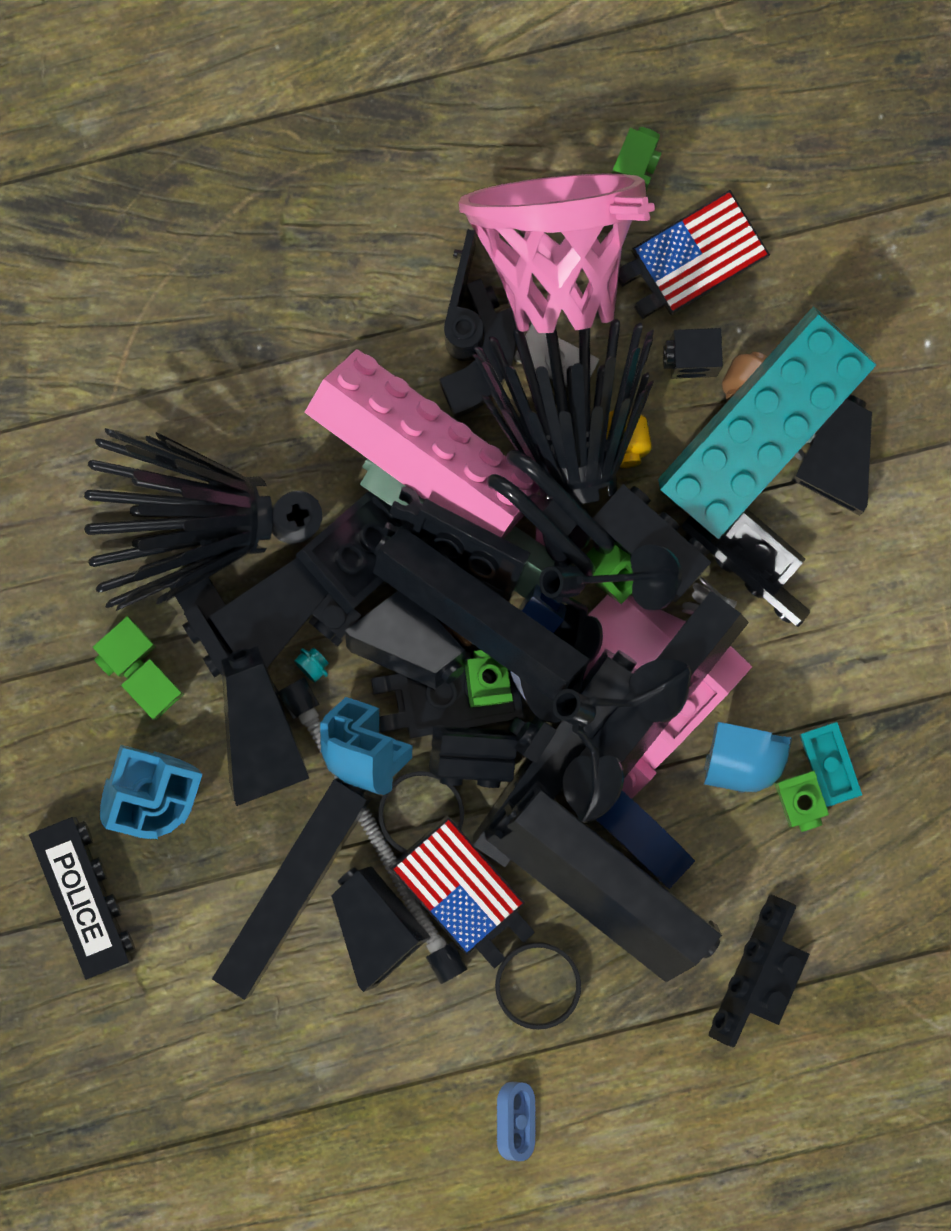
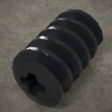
(303, 504)

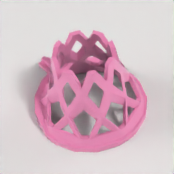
(582, 211)

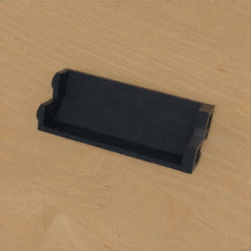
(602, 884)

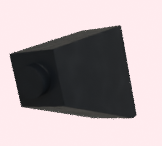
(840, 457)
(407, 641)
(375, 926)

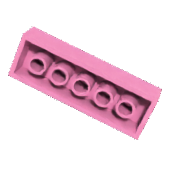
(417, 442)

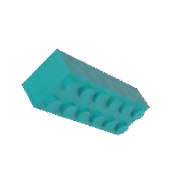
(766, 422)

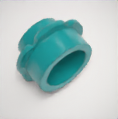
(312, 664)

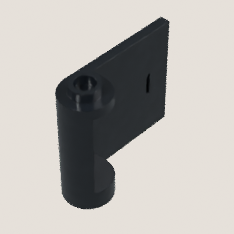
(463, 326)

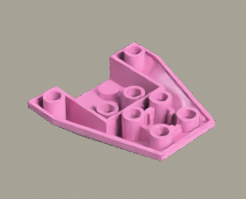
(643, 637)

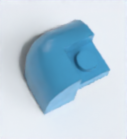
(357, 750)
(745, 758)
(148, 793)

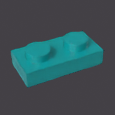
(831, 763)

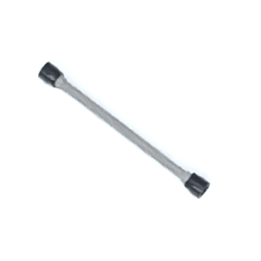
(443, 957)

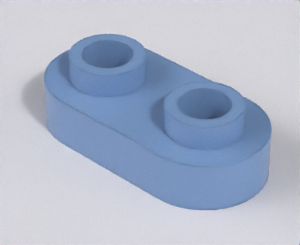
(516, 1121)

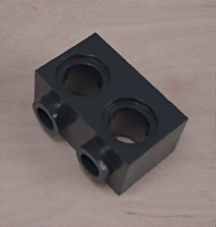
(694, 353)

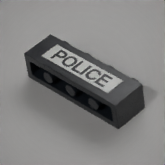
(81, 896)

